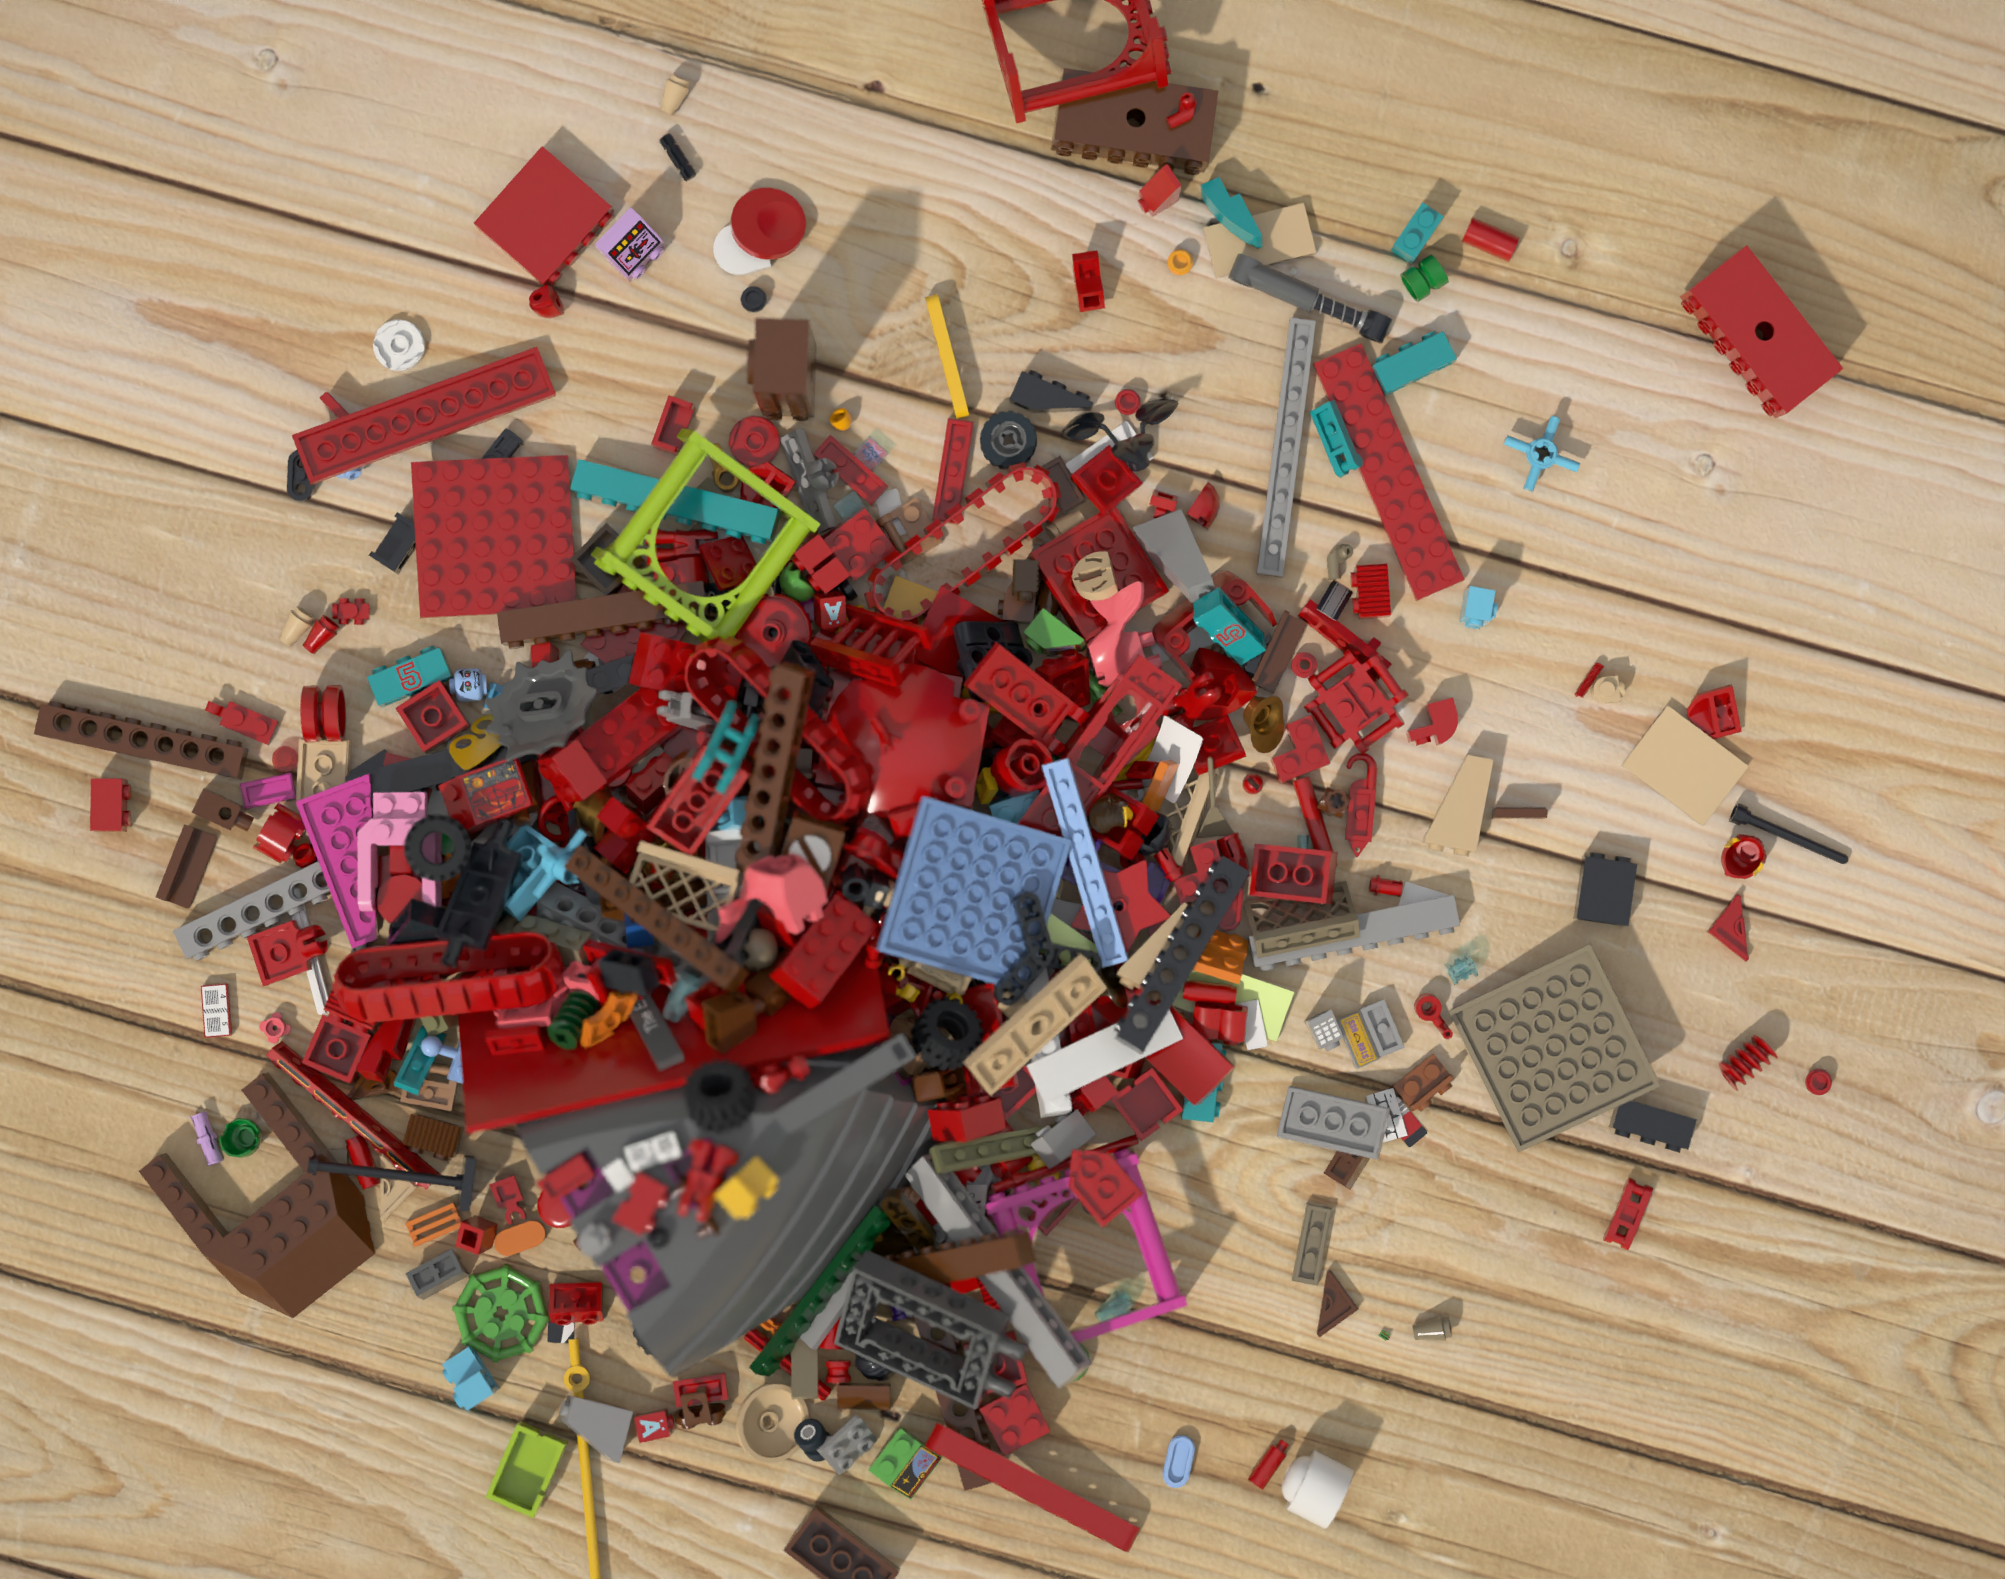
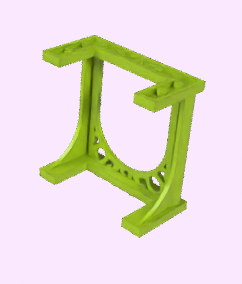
(622, 551)

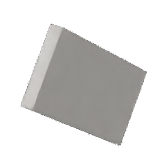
(1333, 1123)

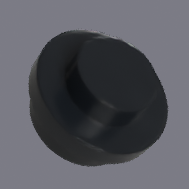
(753, 299)

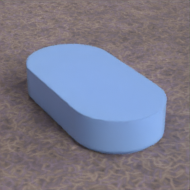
(1178, 1461)

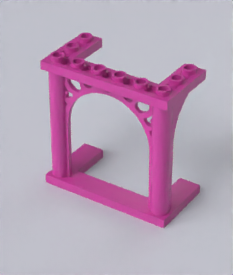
(1169, 1297)

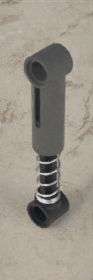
(1306, 297)

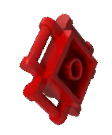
(1356, 700)

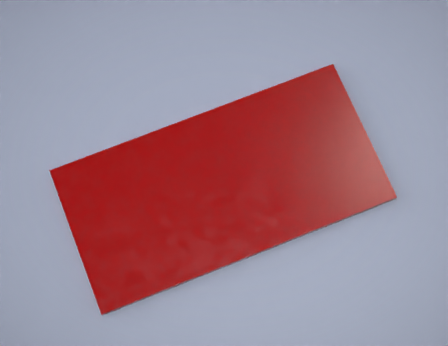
(559, 1080)

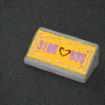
(1357, 1039)

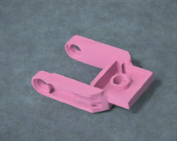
(390, 824)

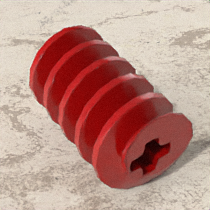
(1746, 1061)

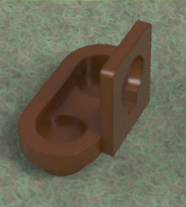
(707, 1413)

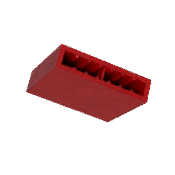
(544, 217)

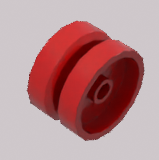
(323, 713)

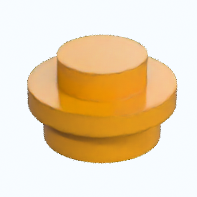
(1180, 262)

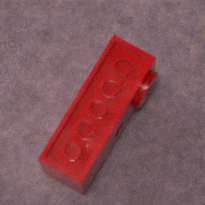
(1791, 356)

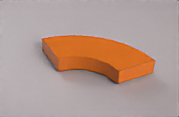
(601, 1025)

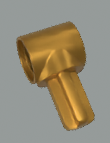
(719, 471)

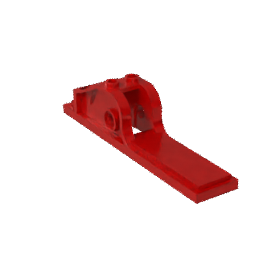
(1115, 741)

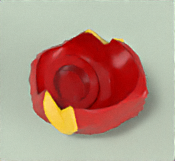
(1743, 856)

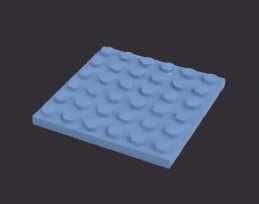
(960, 889)

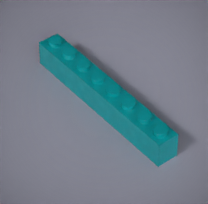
(690, 506)

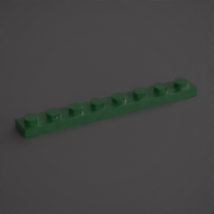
(821, 1291)

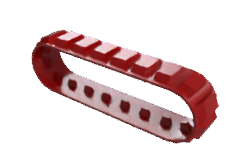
(1038, 475)
(814, 730)
(447, 996)

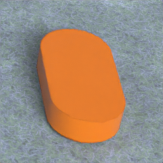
(520, 1238)

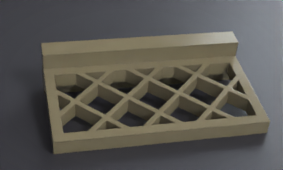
(1305, 933)

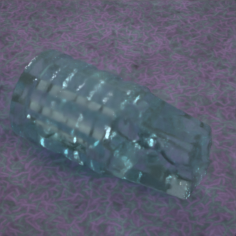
(676, 1003)

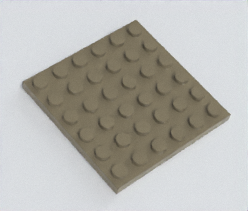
(1554, 1048)

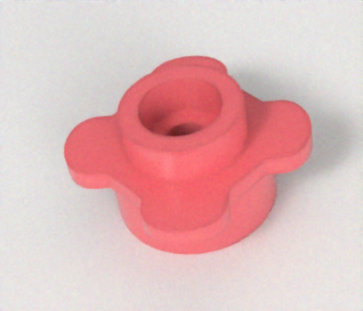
(267, 1027)

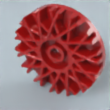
(784, 615)

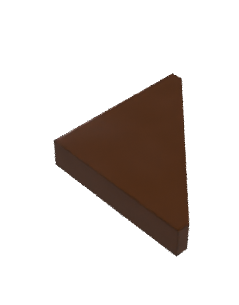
(367, 1088)
(1335, 1305)

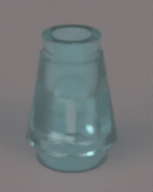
(1115, 1305)

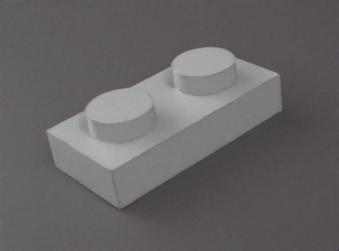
(1381, 1028)

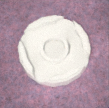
(399, 345)

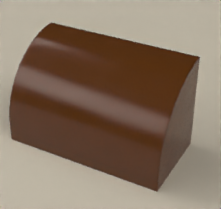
(863, 1396)

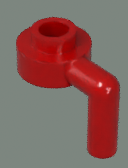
(1432, 1013)

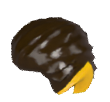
(1109, 813)

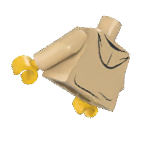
(948, 981)

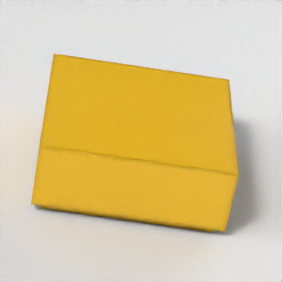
(986, 786)

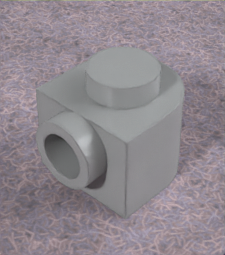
(594, 1239)

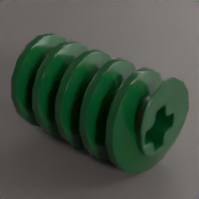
(568, 1023)

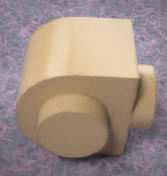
(1608, 690)

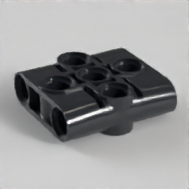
(977, 638)
(802, 655)

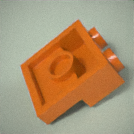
(1223, 957)

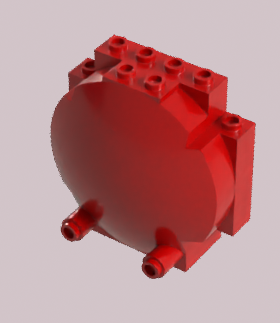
(937, 734)

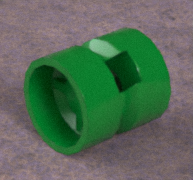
(1427, 276)

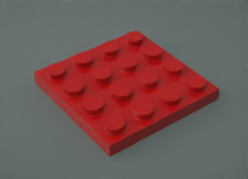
(1094, 535)

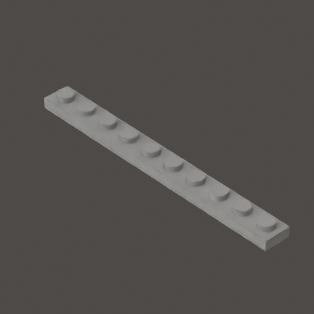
(1286, 447)

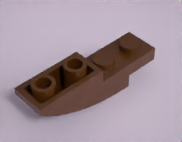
(610, 911)

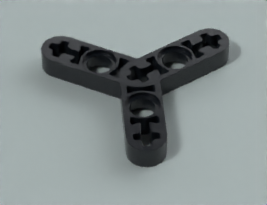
(1028, 957)

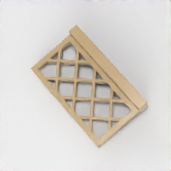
(1192, 819)
(689, 865)

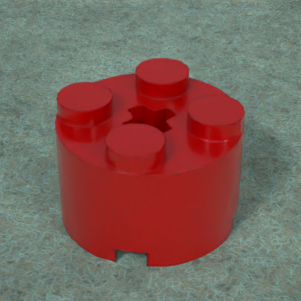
(1020, 768)
(280, 833)

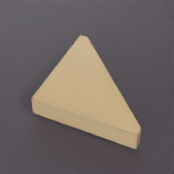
(392, 1192)

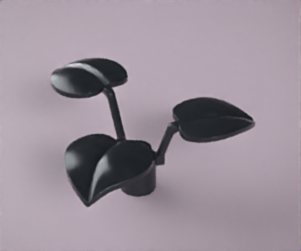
(1130, 450)

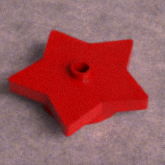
(1140, 907)

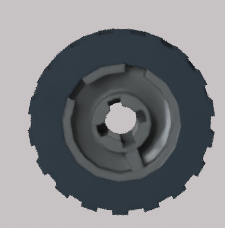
(1005, 425)

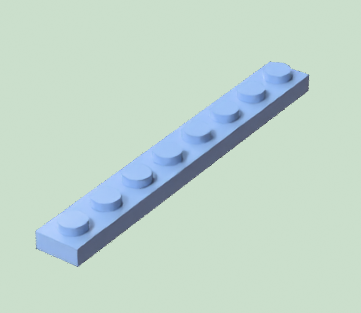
(1085, 862)

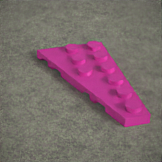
(333, 828)

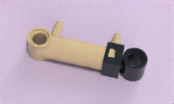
(873, 890)

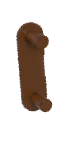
(711, 1224)

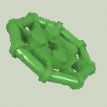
(493, 1326)

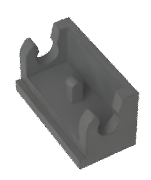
(437, 1274)

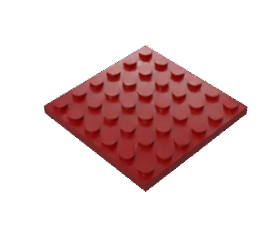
(492, 534)

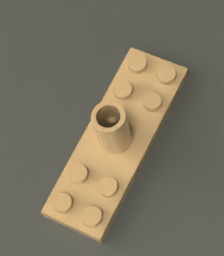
(1034, 1023)

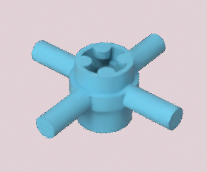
(1532, 456)
(554, 862)

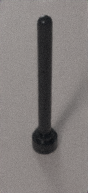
(1741, 815)

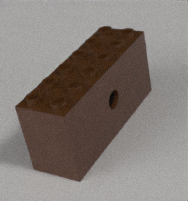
(1100, 126)
(783, 368)

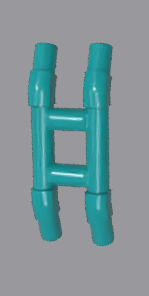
(713, 750)

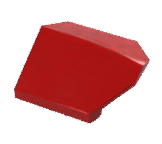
(771, 476)
(1715, 712)

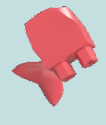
(1113, 649)
(785, 885)

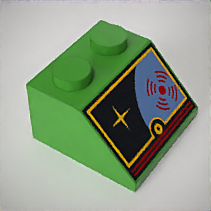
(1051, 636)
(904, 1463)

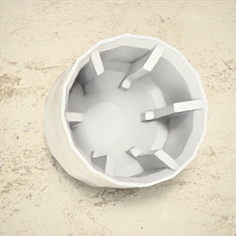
(1316, 1487)

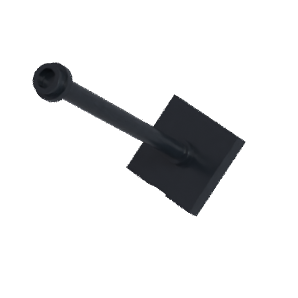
(462, 1182)

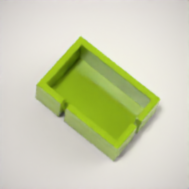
(526, 1469)

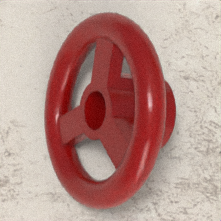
(549, 812)

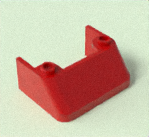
(1173, 629)

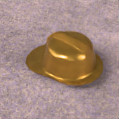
(1265, 722)

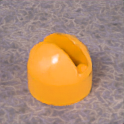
(840, 419)

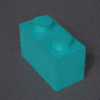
(1417, 233)

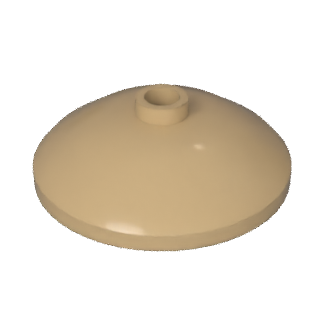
(775, 1438)

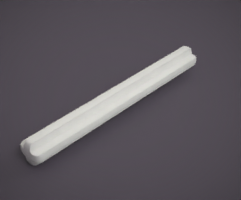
(315, 976)

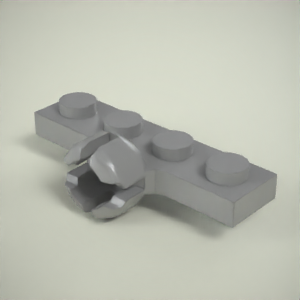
(812, 478)

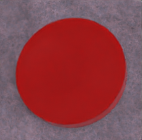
(768, 223)

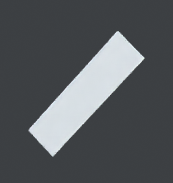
(1095, 1058)

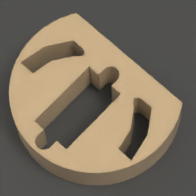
(1092, 566)

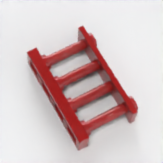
(872, 664)

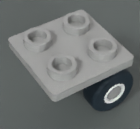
(838, 1450)

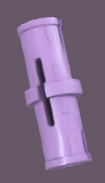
(206, 1138)

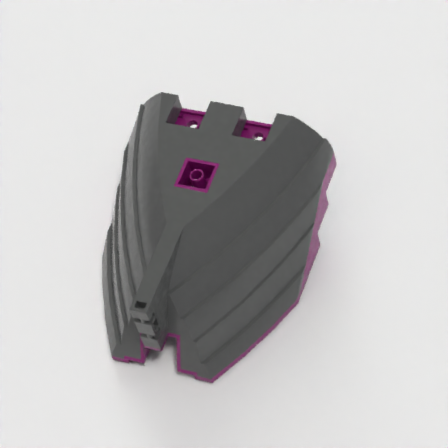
(827, 1137)

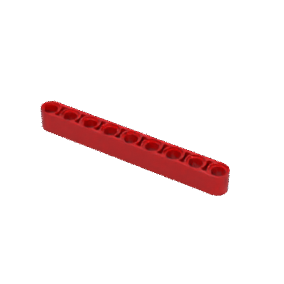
(1032, 1487)

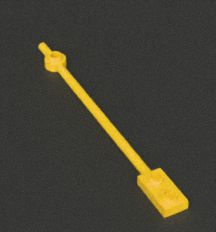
(584, 1458)

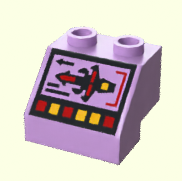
(630, 245)

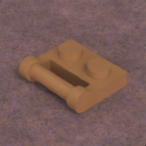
(914, 521)
(434, 1093)

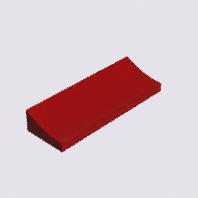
(1189, 1064)

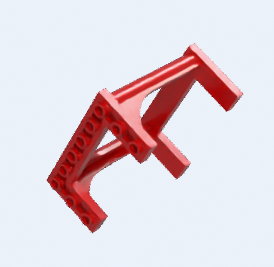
(1147, 68)

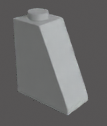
(597, 1424)

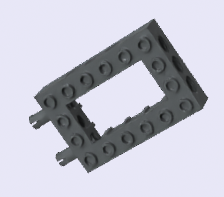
(961, 1379)

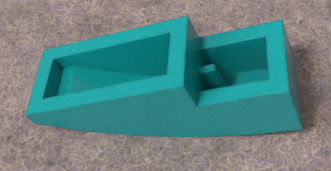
(1231, 212)

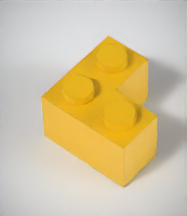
(747, 1188)

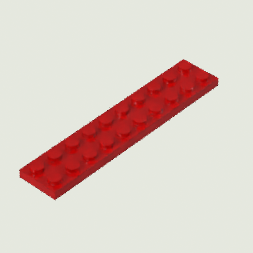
(423, 415)
(1389, 473)

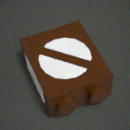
(815, 842)

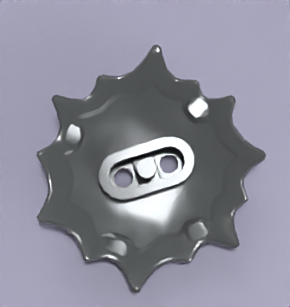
(540, 706)

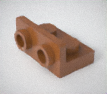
(1423, 1083)

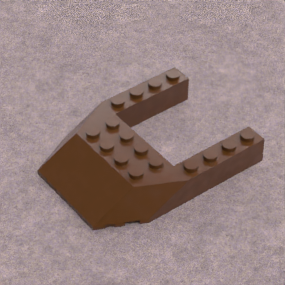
(298, 1239)

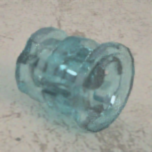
(1461, 969)

